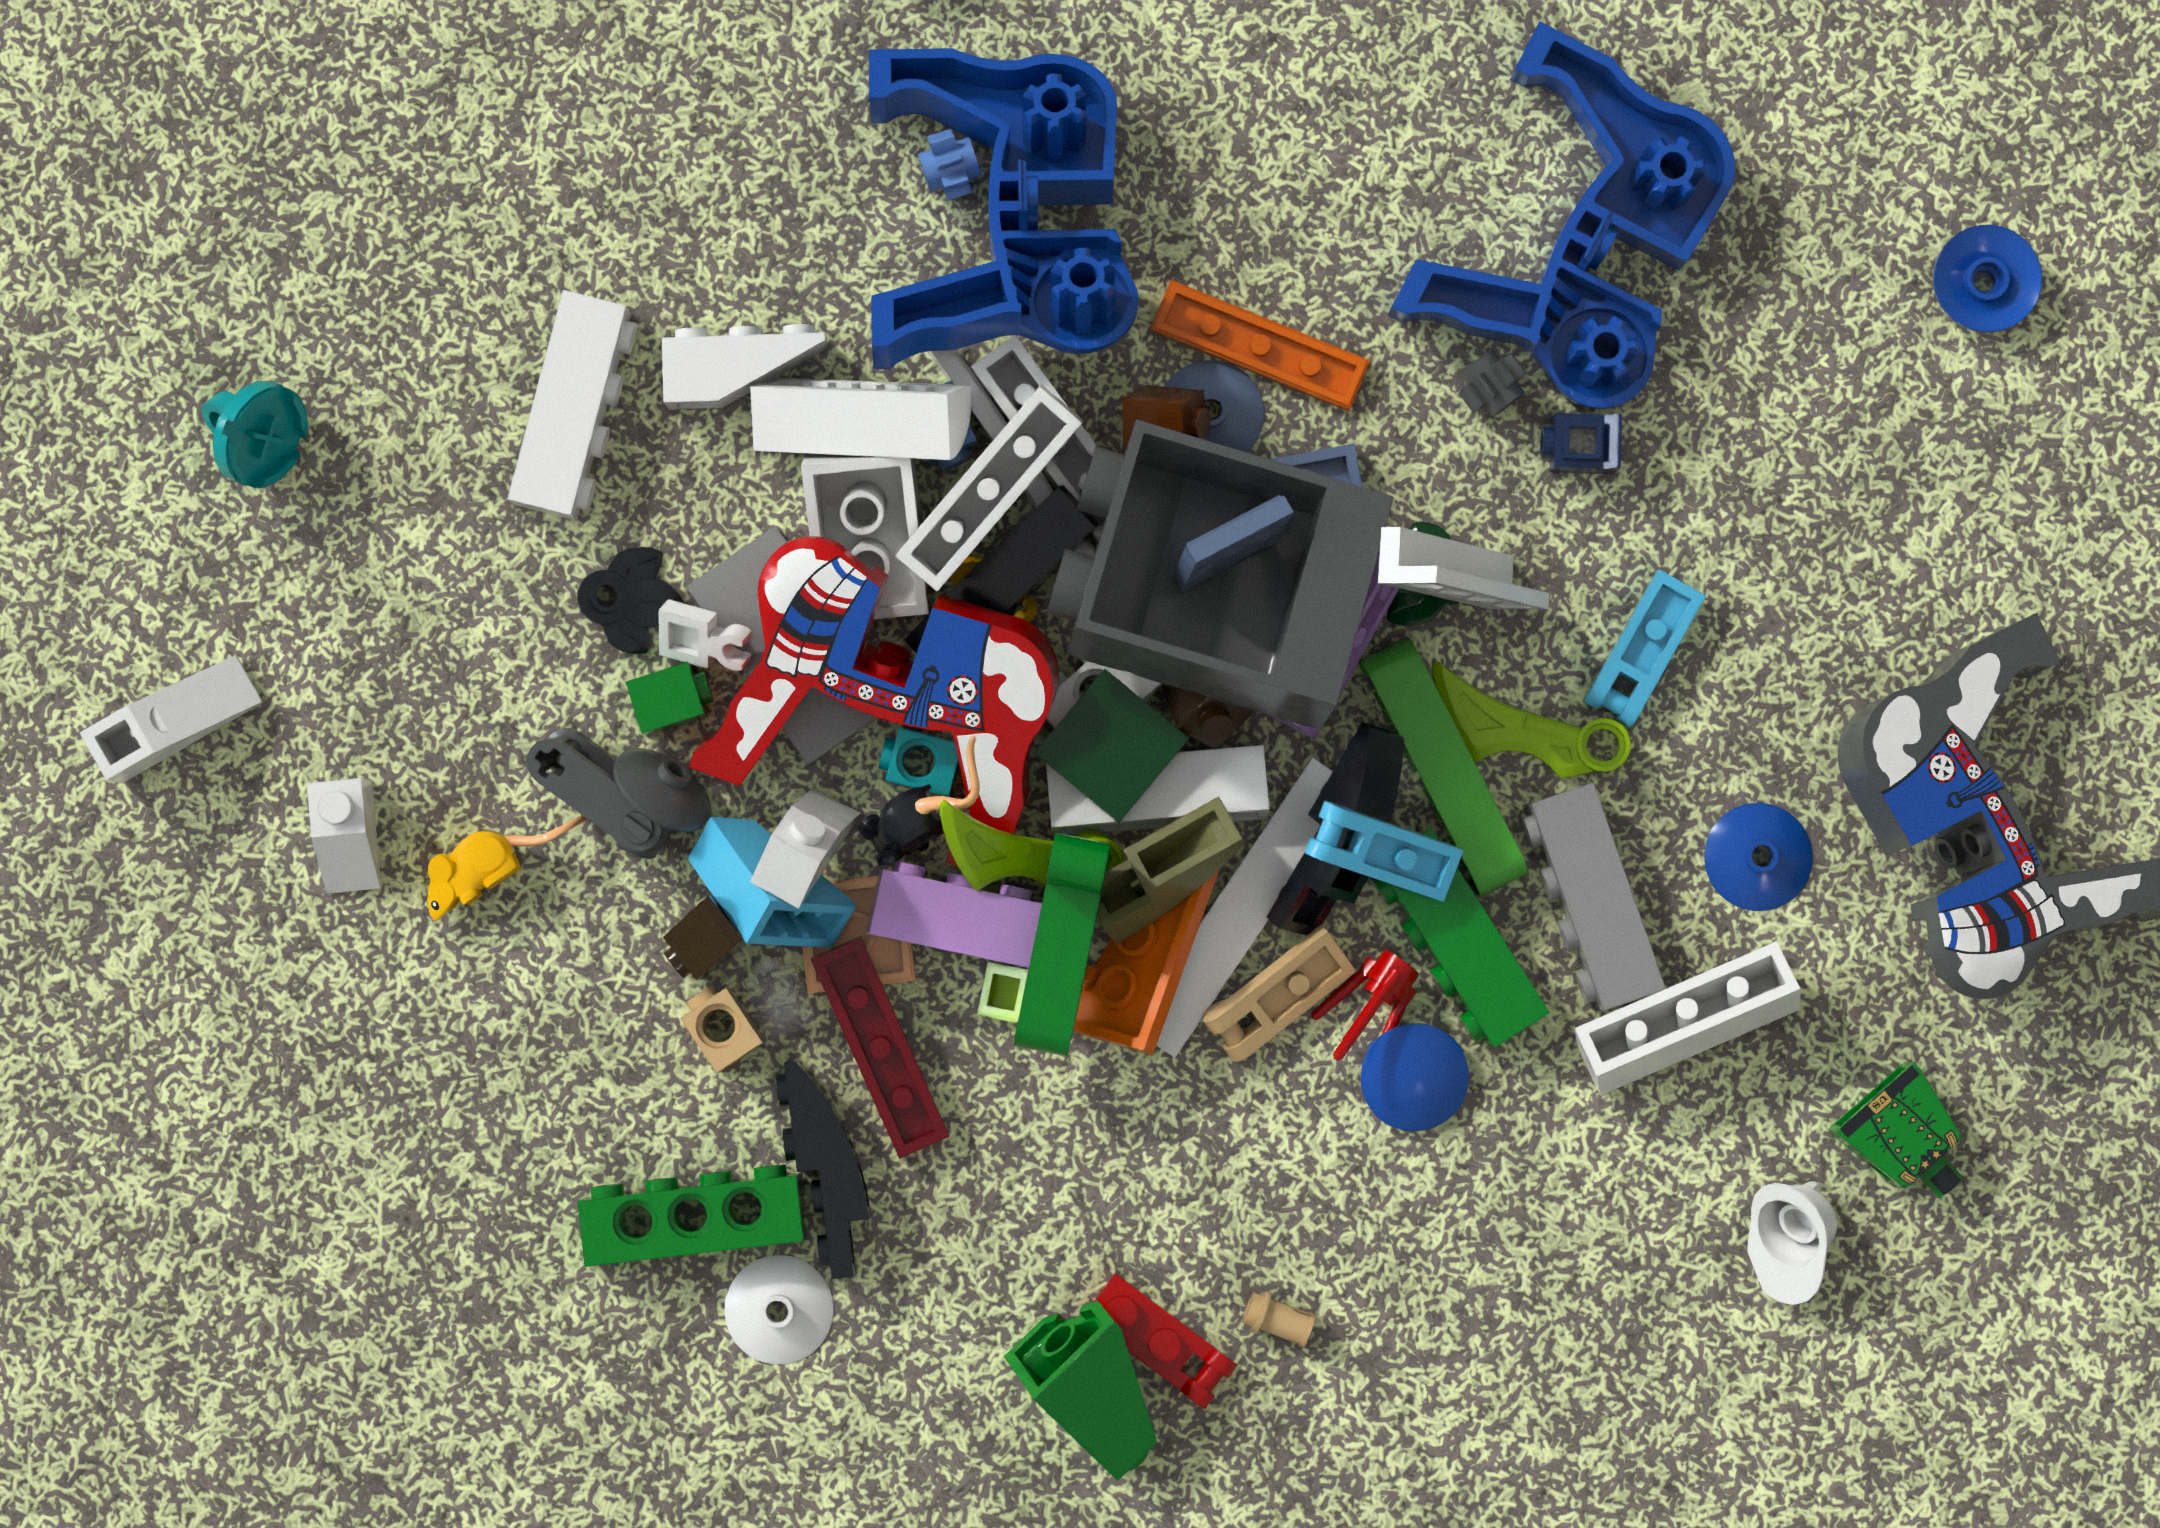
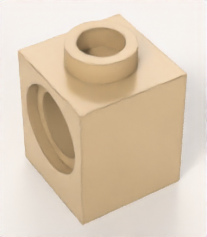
(745, 1036)

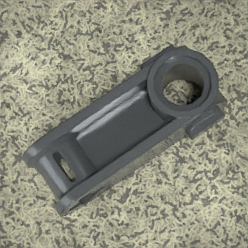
(589, 787)

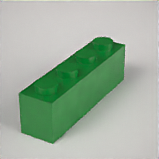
(1469, 959)

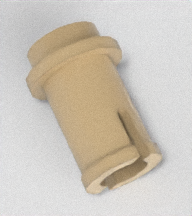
(1278, 1319)

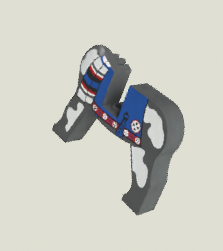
(1920, 775)

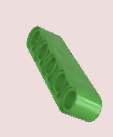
(1444, 765)

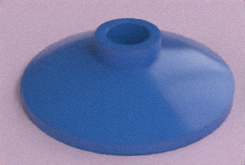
(2006, 260)
(1731, 863)

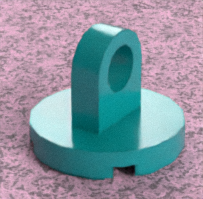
(256, 432)

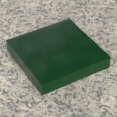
(1111, 745)

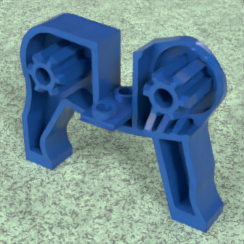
(1050, 146)
(1656, 194)

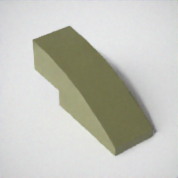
(1166, 869)

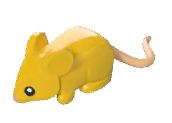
(479, 863)

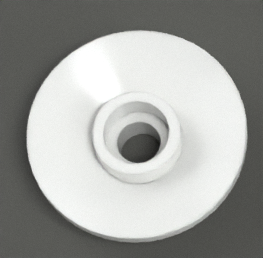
(795, 1285)

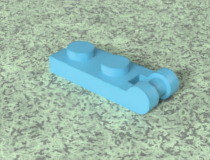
(1645, 646)
(1385, 852)

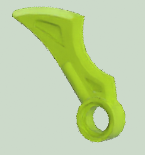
(1497, 727)
(993, 854)

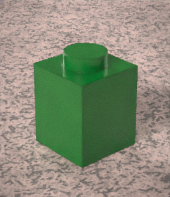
(669, 698)

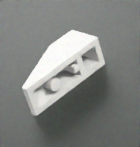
(803, 846)

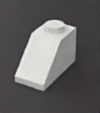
(344, 834)

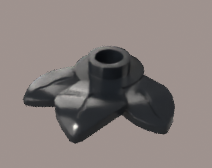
(636, 598)

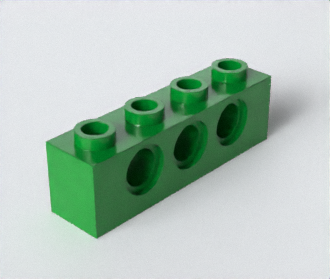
(610, 1242)

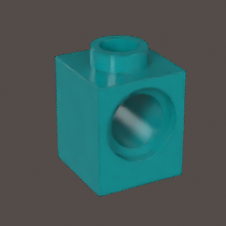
(944, 771)

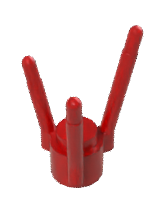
(1388, 981)

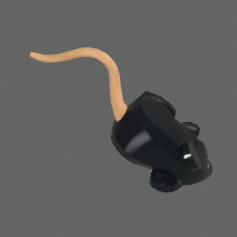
(911, 819)

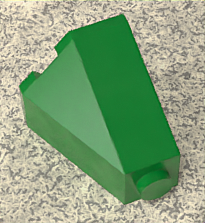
(1087, 1385)

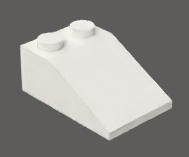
(872, 512)

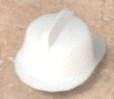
(1790, 1239)

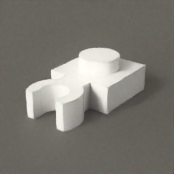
(694, 637)

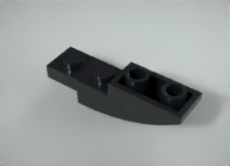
(1362, 782)
(823, 1143)

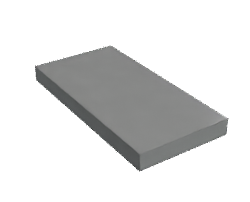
(731, 592)

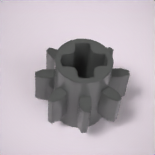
(1492, 383)

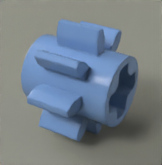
(949, 164)

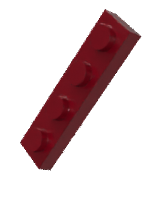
(880, 1047)

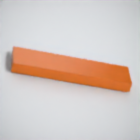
(1259, 345)

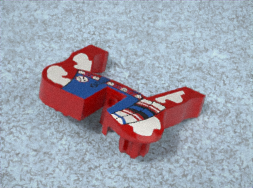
(969, 676)

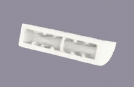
(860, 418)
(1183, 786)

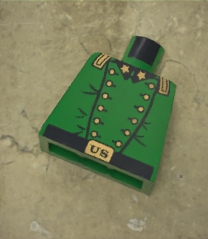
(1903, 1132)

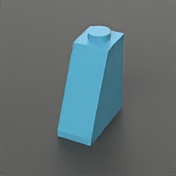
(726, 862)

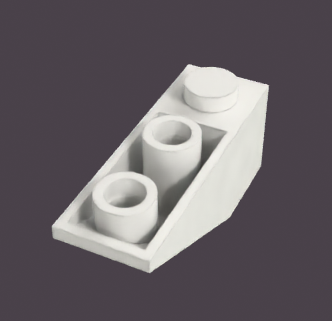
(720, 369)
(170, 720)

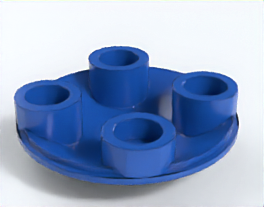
(1414, 1077)

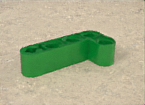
(1062, 944)

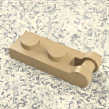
(1279, 994)

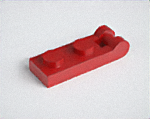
(1164, 1341)

